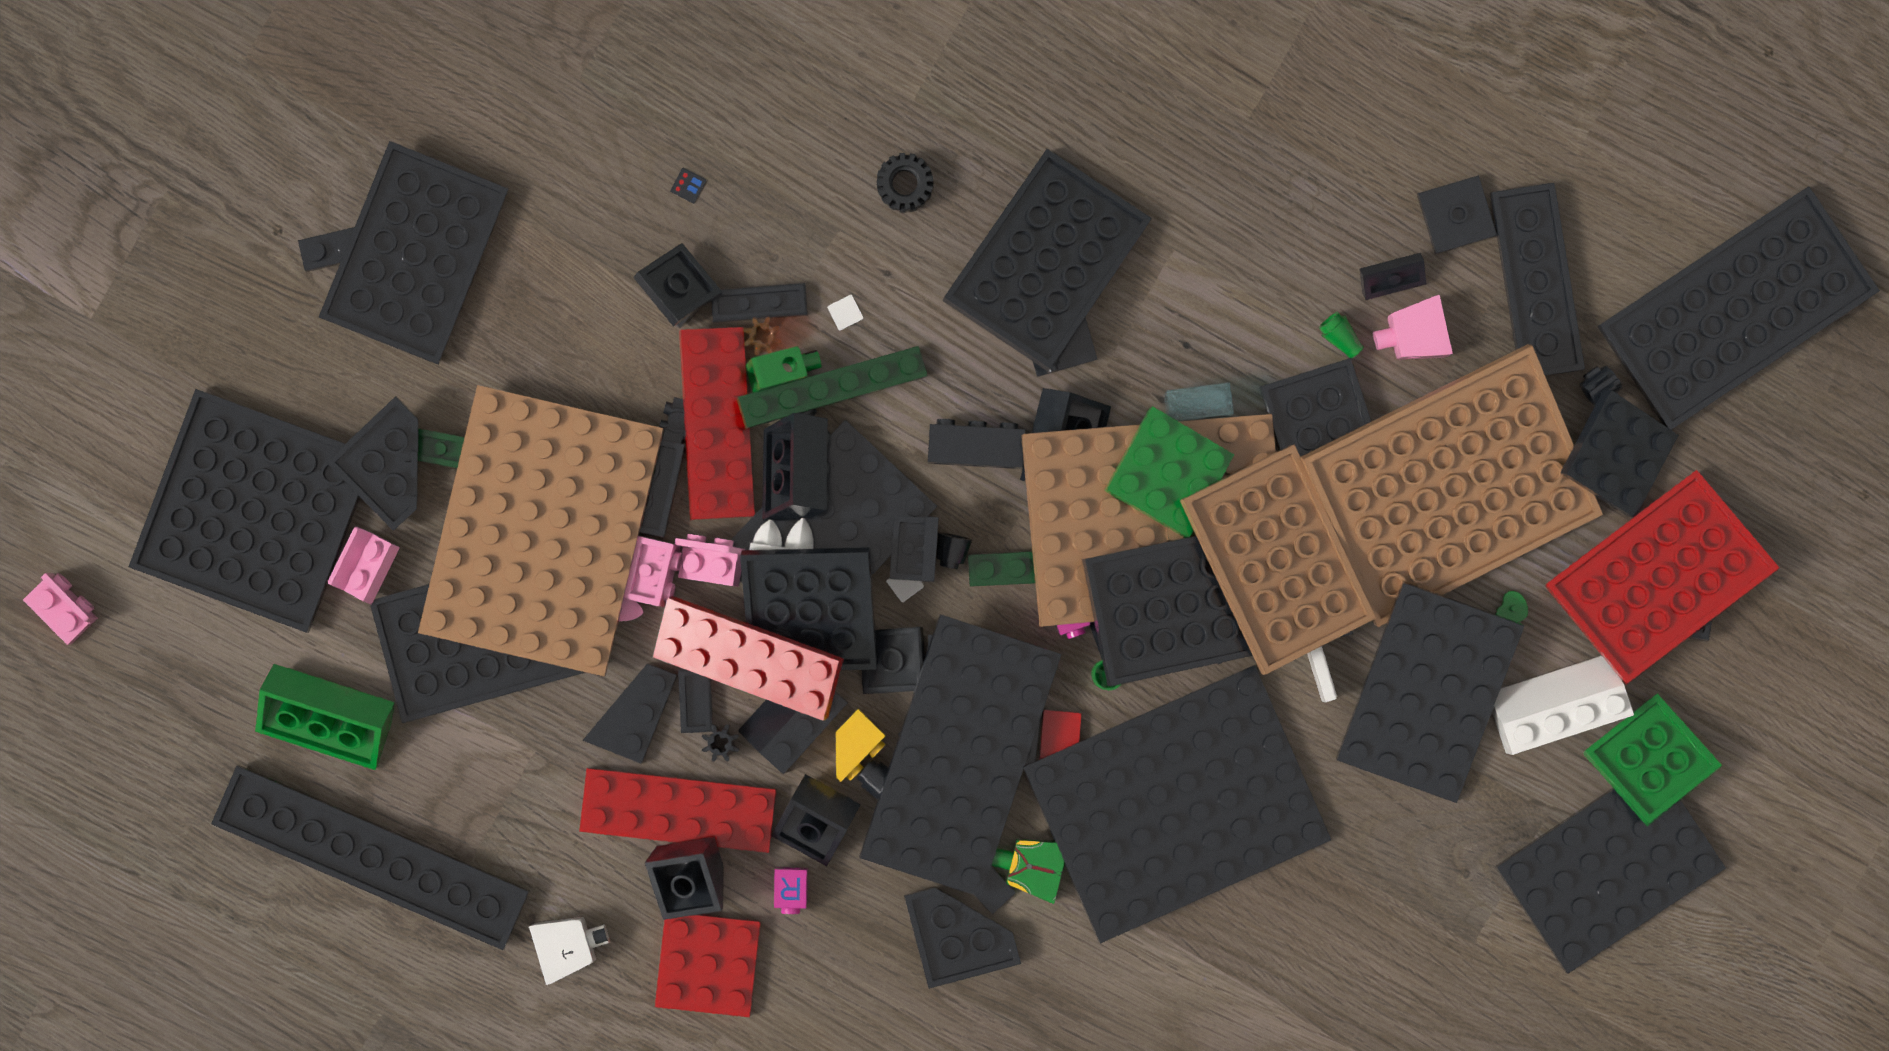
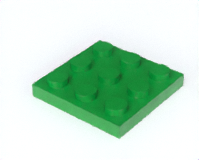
(1165, 466)
(1652, 759)

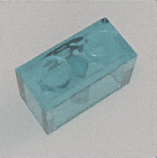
(1199, 402)

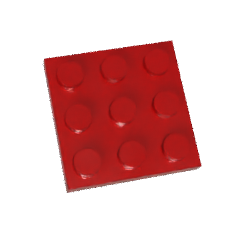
(708, 964)

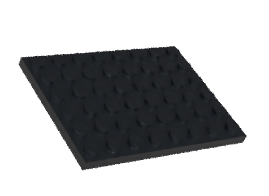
(1176, 804)

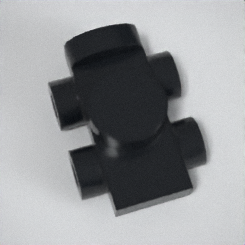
(675, 427)

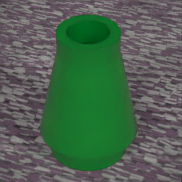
(1340, 333)

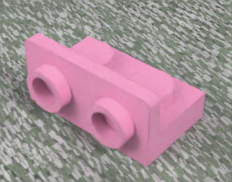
(710, 562)
(363, 565)
(653, 572)
(61, 607)

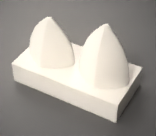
(769, 537)

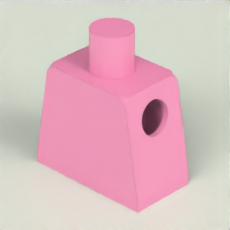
(1416, 332)

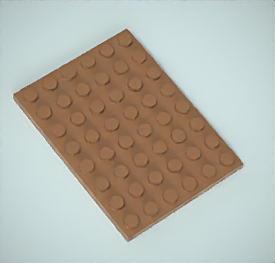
(1452, 482)
(1080, 520)
(541, 530)

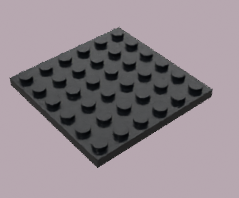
(248, 512)

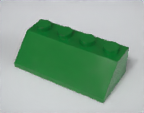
(323, 716)

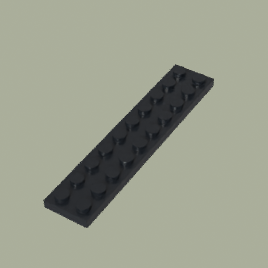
(370, 857)

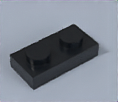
(324, 249)
(1392, 276)

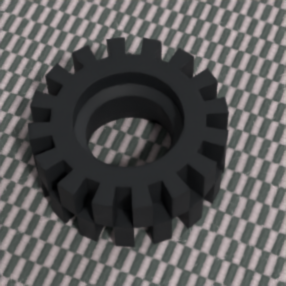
(904, 163)

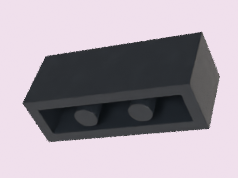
(976, 444)

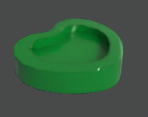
(1513, 607)

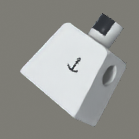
(566, 946)

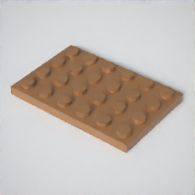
(1277, 559)

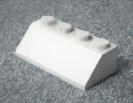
(1560, 705)

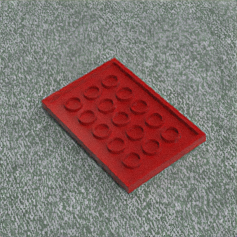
(1661, 577)

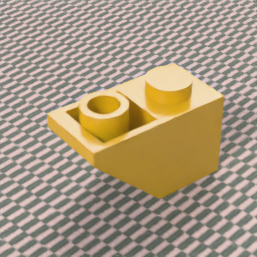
(853, 742)

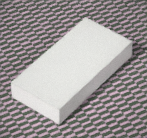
(1322, 675)

